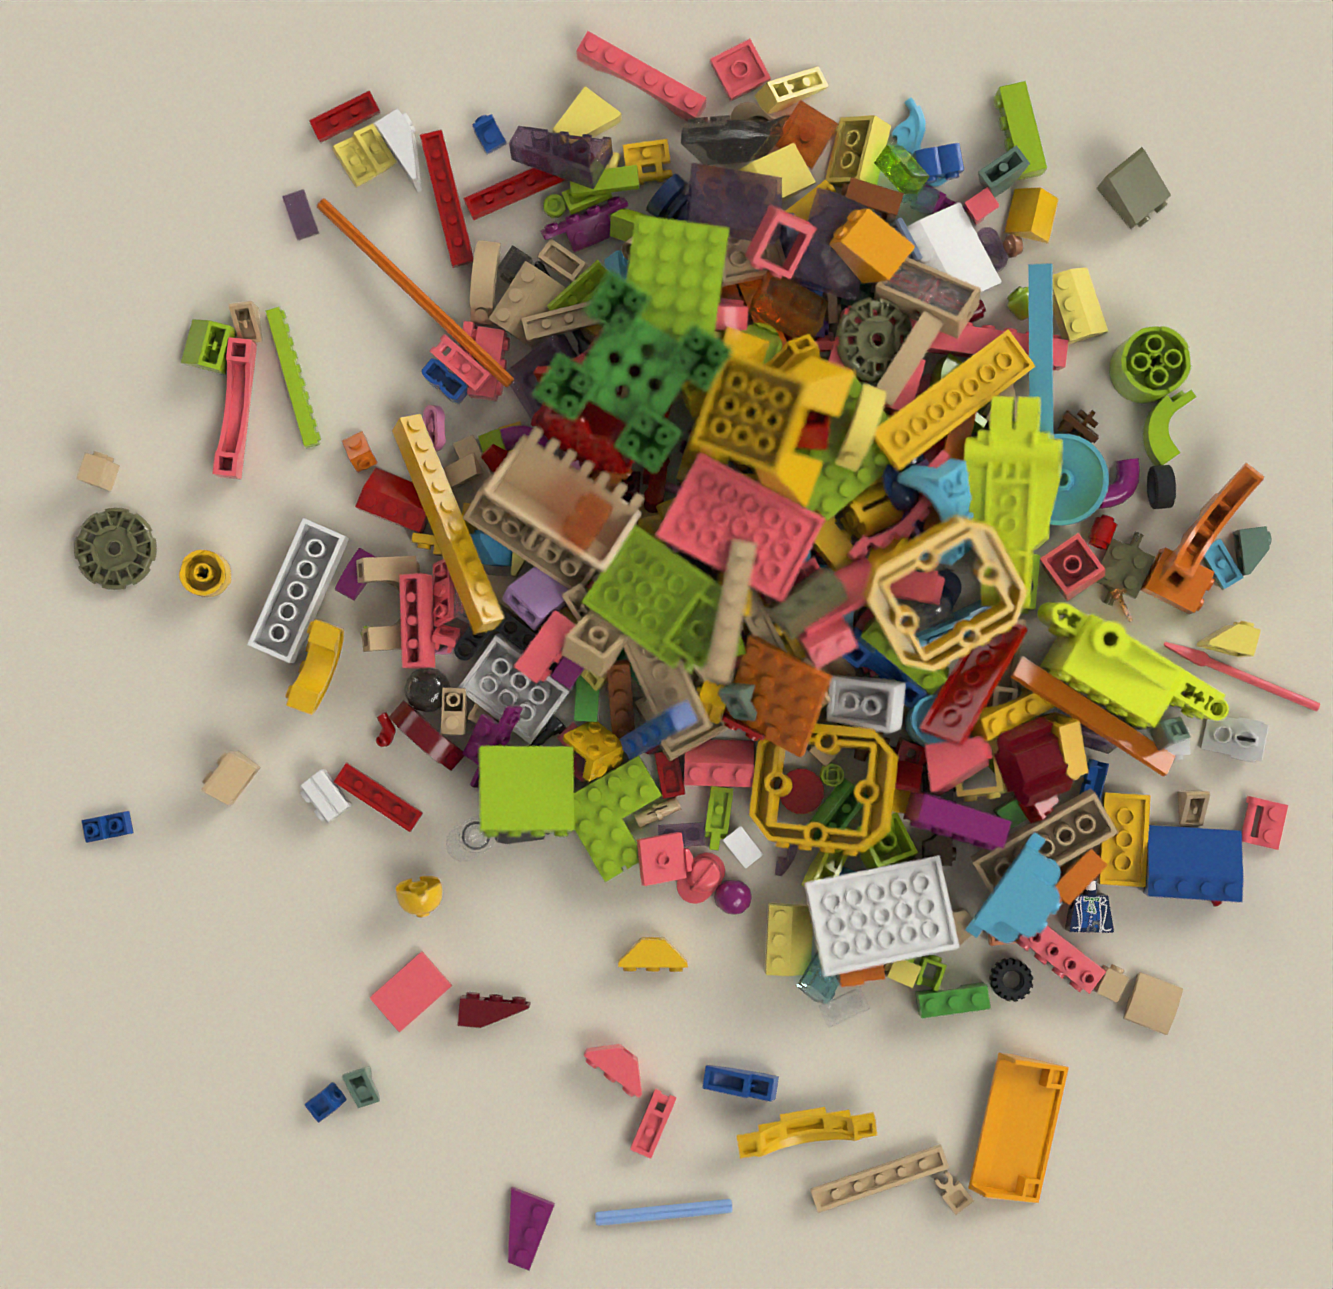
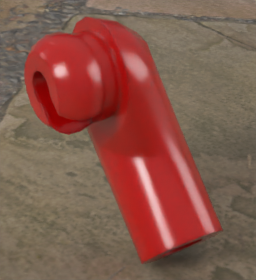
(387, 732)

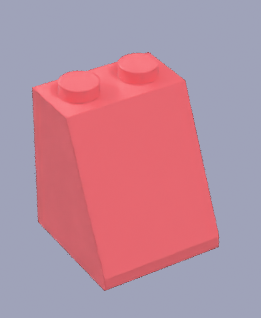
(827, 643)
(953, 764)

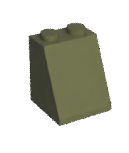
(1135, 189)

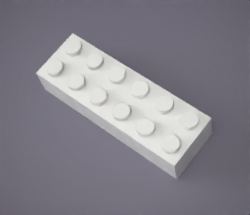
(298, 591)

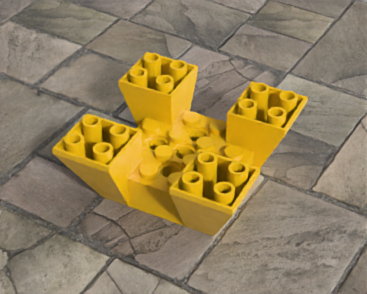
(788, 395)

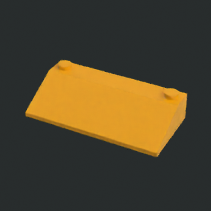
(1018, 1128)

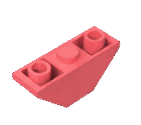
(442, 593)
(618, 1066)

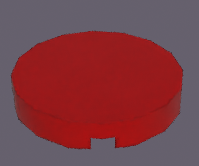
(806, 792)

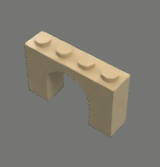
(387, 571)

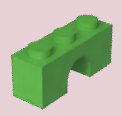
(953, 1001)

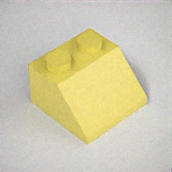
(1234, 639)

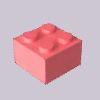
(1072, 567)

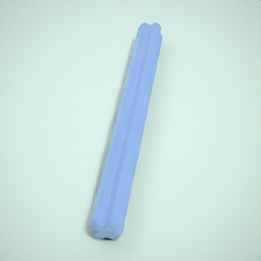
(663, 1212)

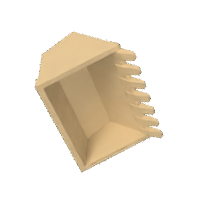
(544, 492)

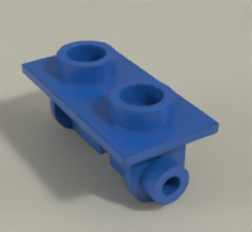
(1095, 777)

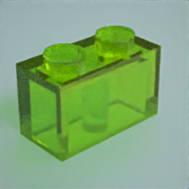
(901, 169)

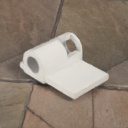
(1239, 737)

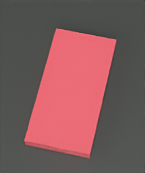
(854, 578)

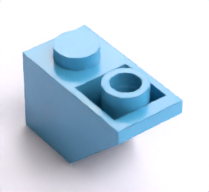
(490, 550)

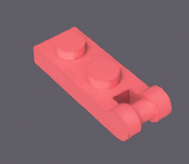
(461, 363)
(652, 1124)

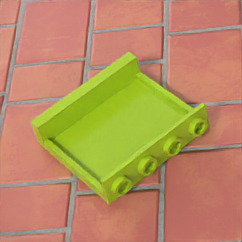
(526, 790)

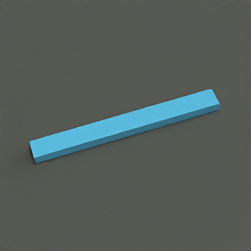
(1041, 340)

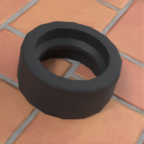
(1161, 487)

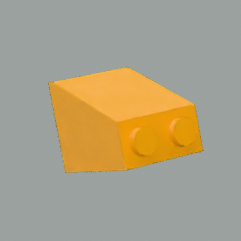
(870, 246)

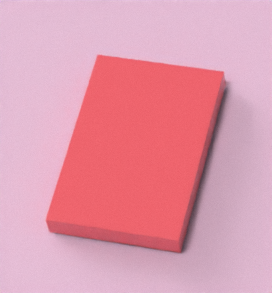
(410, 991)

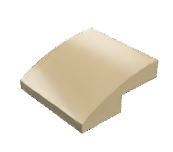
(1153, 1003)

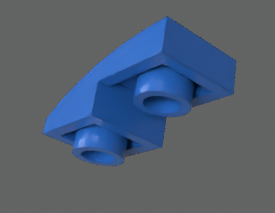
(107, 826)

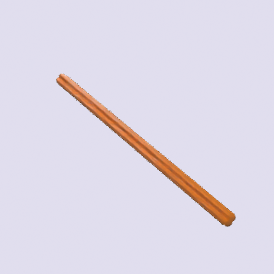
(415, 293)

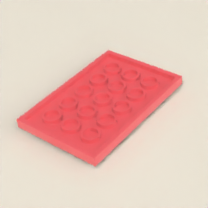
(727, 506)

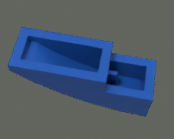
(740, 1082)

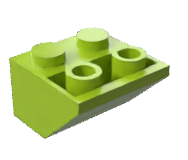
(208, 345)

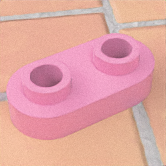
(434, 421)

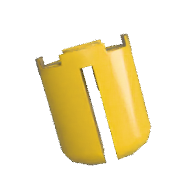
(869, 512)

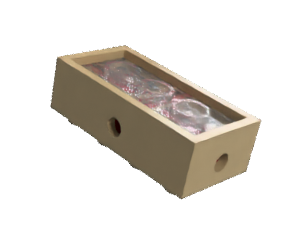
(922, 288)

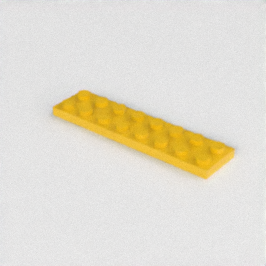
(952, 400)

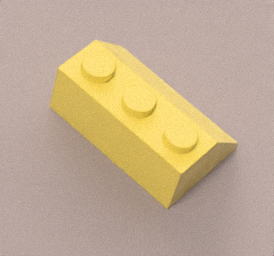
(856, 148)
(1076, 306)
(788, 939)

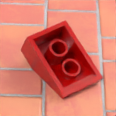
(814, 431)

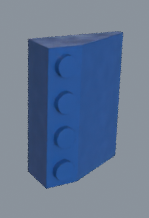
(1194, 863)

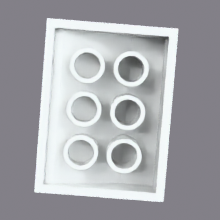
(954, 248)
(498, 684)

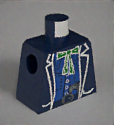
(1090, 912)

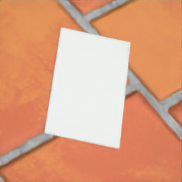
(743, 847)

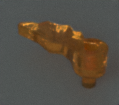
(1117, 595)

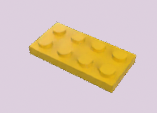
(1127, 849)

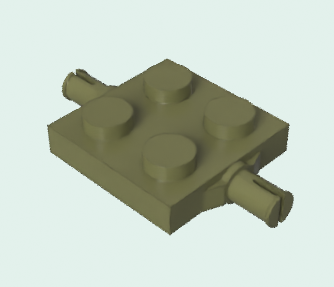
(1125, 567)

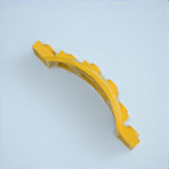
(806, 1127)

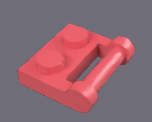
(1269, 825)

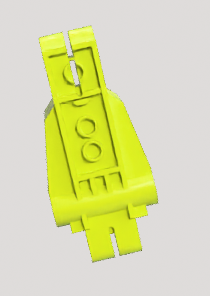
(1014, 483)
(1121, 671)

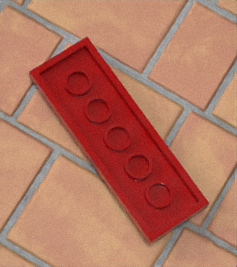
(971, 686)

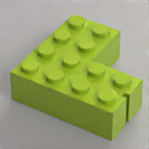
(601, 811)

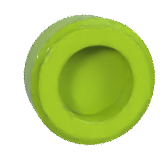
(554, 206)

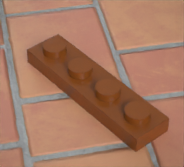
(621, 698)

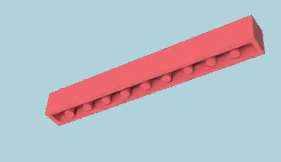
(976, 338)

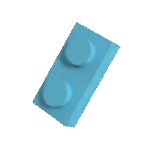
(1222, 564)

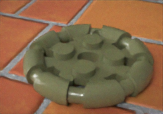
(863, 333)
(128, 553)

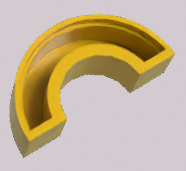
(319, 667)

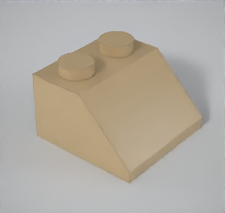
(594, 643)

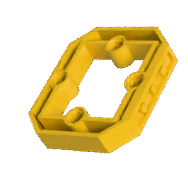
(983, 627)
(877, 809)

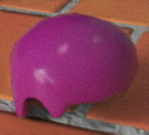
(733, 896)

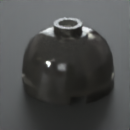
(435, 682)

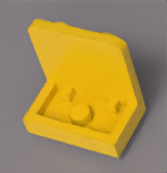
(598, 746)

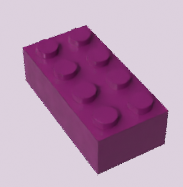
(956, 820)

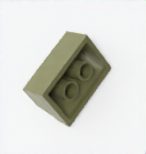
(807, 602)

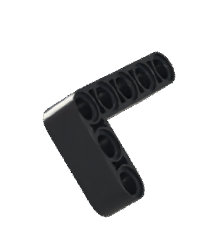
(516, 637)

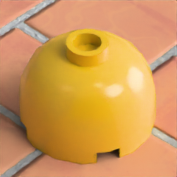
(419, 896)

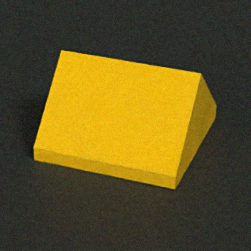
(1031, 214)

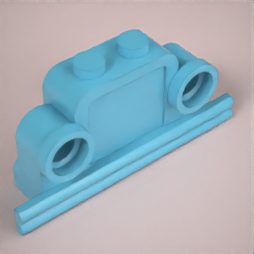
(1021, 897)

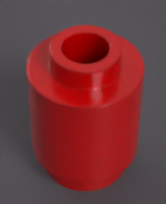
(1102, 532)

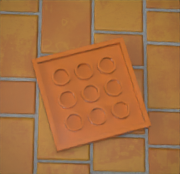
(784, 696)

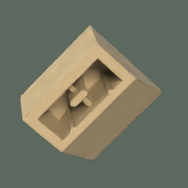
(230, 777)

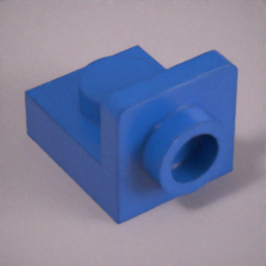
(488, 133)
(325, 1102)

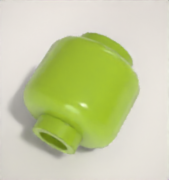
(1019, 303)

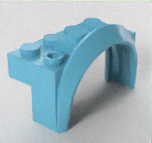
(950, 494)

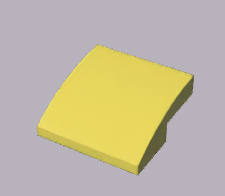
(364, 155)

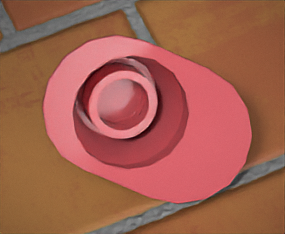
(703, 879)

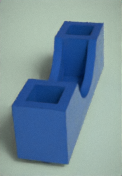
(867, 656)
(658, 729)

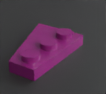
(527, 1225)

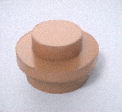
(1013, 245)

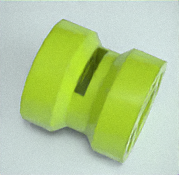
(831, 774)

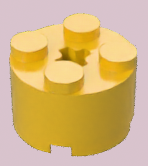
(193, 569)

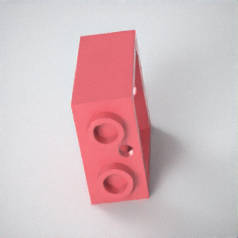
(771, 218)

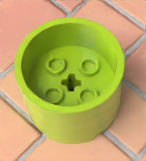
(1132, 370)

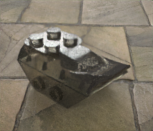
(731, 140)

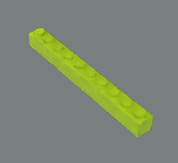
(293, 379)

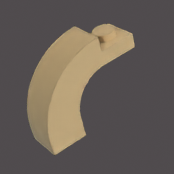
(484, 281)

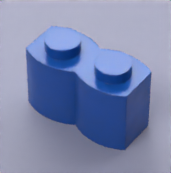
(940, 161)
(449, 383)

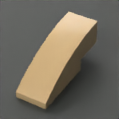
(562, 261)

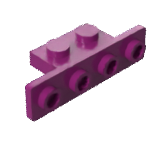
(587, 227)
(491, 733)

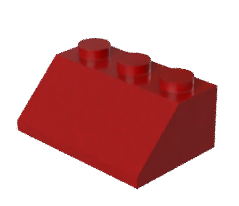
(393, 501)

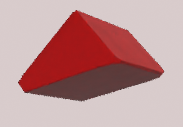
(495, 457)

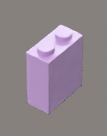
(535, 597)

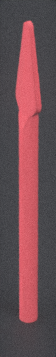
(1202, 659)

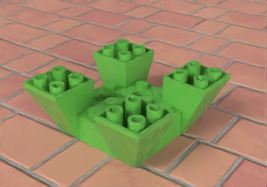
(571, 384)

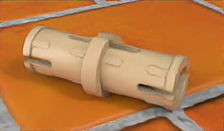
(657, 812)

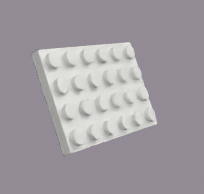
(881, 915)

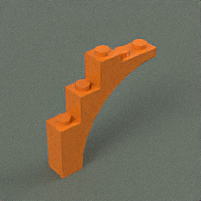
(1184, 560)

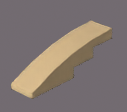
(909, 356)

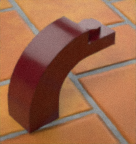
(426, 736)

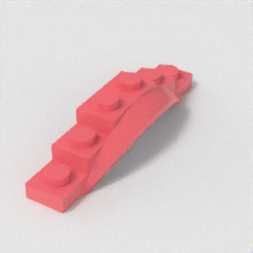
(904, 528)

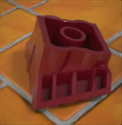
(1032, 762)

